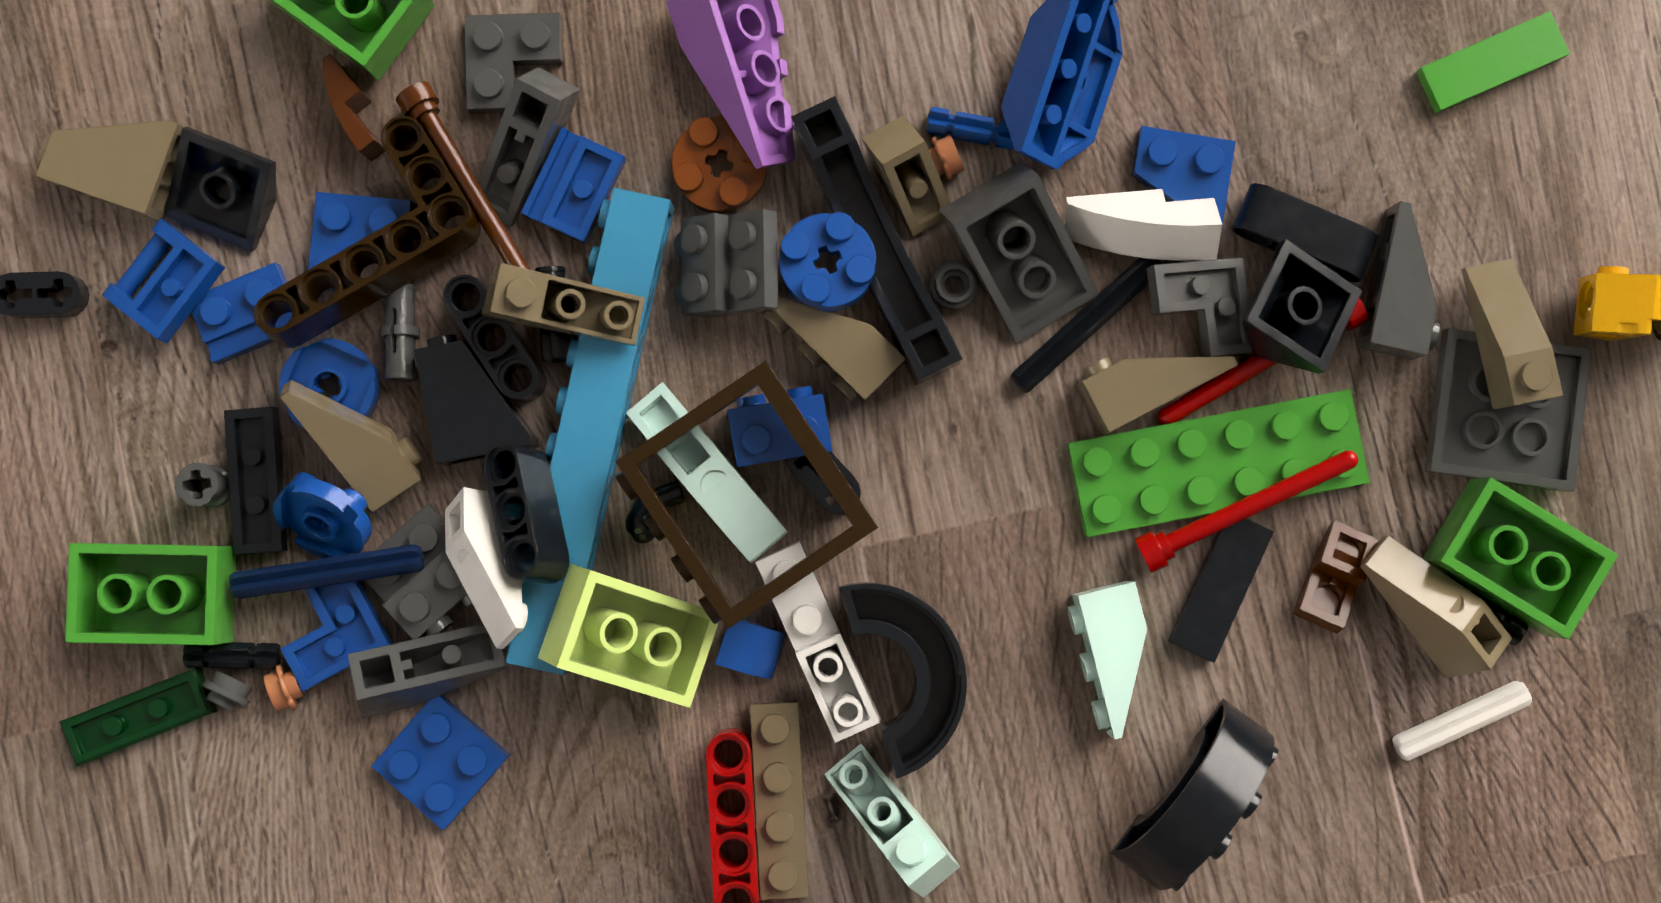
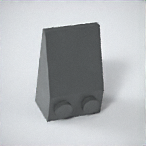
(1019, 251)

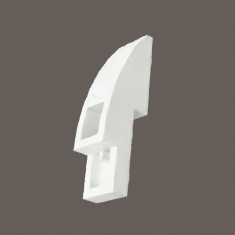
(819, 647)

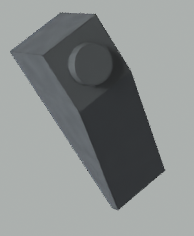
(524, 139)
(1400, 292)
(422, 669)

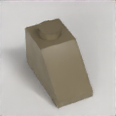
(907, 173)

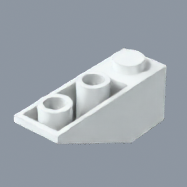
(477, 559)

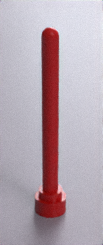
(1234, 377)
(1160, 547)

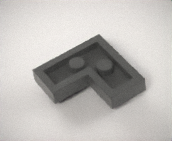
(500, 44)
(1212, 290)

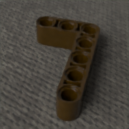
(380, 248)

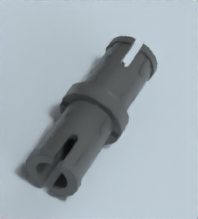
(400, 335)

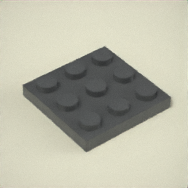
(1515, 444)

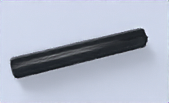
(1083, 325)

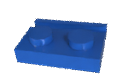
(573, 185)
(228, 311)

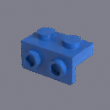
(762, 436)

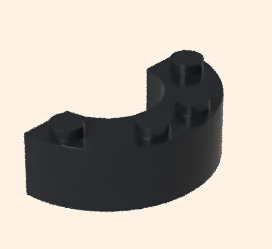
(937, 663)
(1203, 803)

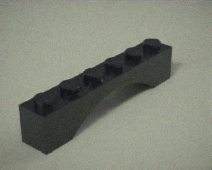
(896, 286)

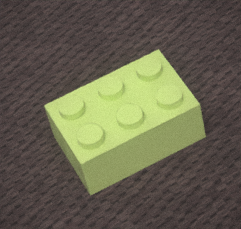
(628, 636)

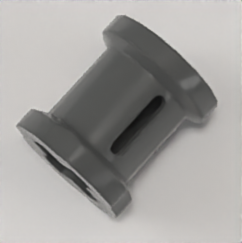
(193, 474)

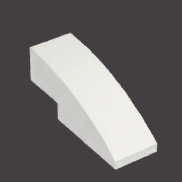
(1145, 225)

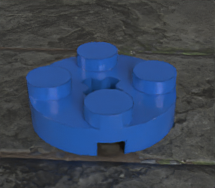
(831, 234)
(330, 356)
(323, 516)

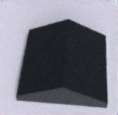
(221, 189)

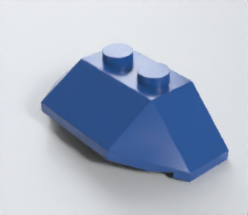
(1062, 79)

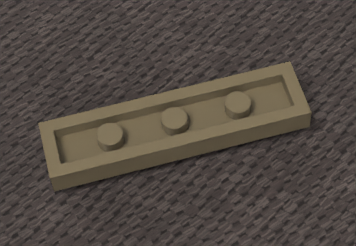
(779, 800)

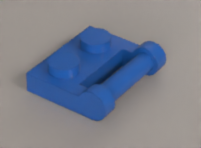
(171, 289)

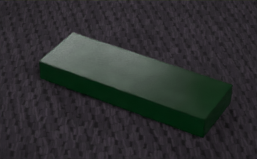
(137, 716)

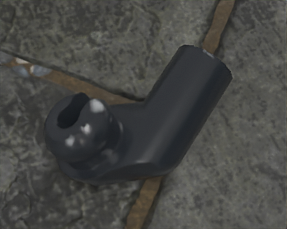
(670, 494)

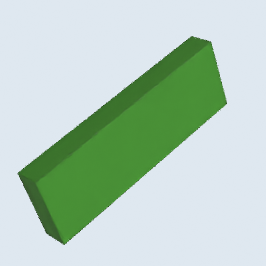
(1492, 62)

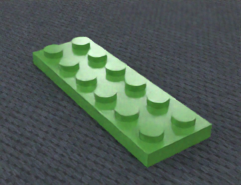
(1210, 461)

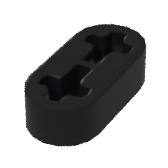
(39, 284)
(817, 487)

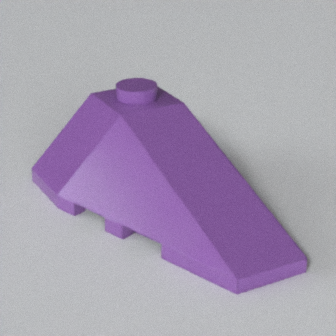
(740, 65)

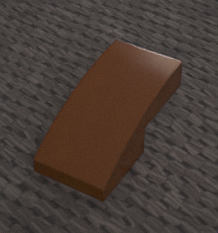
(347, 102)
(1334, 577)

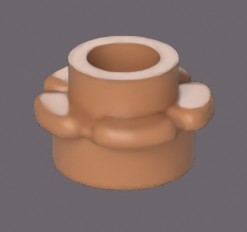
(946, 157)
(283, 689)

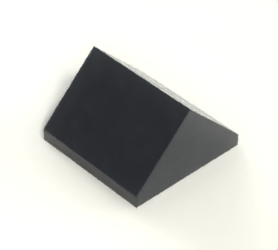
(1299, 311)

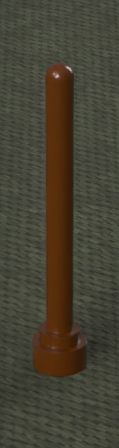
(421, 104)

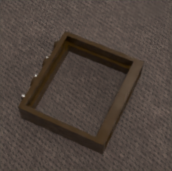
(664, 525)

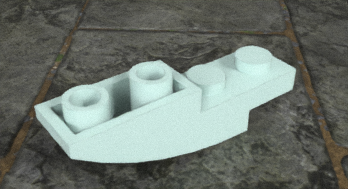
(709, 476)

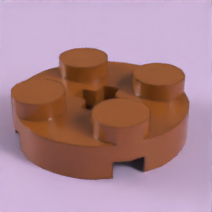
(694, 176)

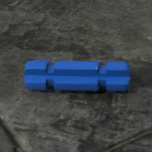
(968, 127)

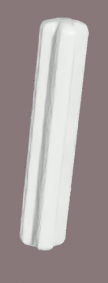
(1462, 720)

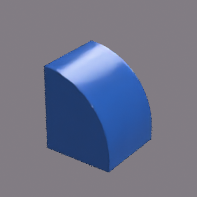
(751, 649)

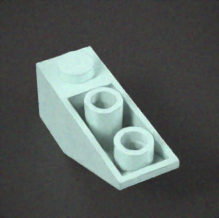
(1113, 641)
(892, 821)

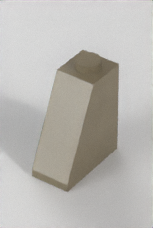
(115, 164)

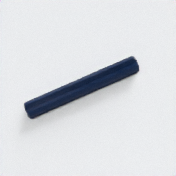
(326, 571)

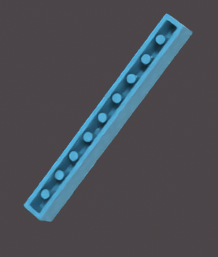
(596, 402)

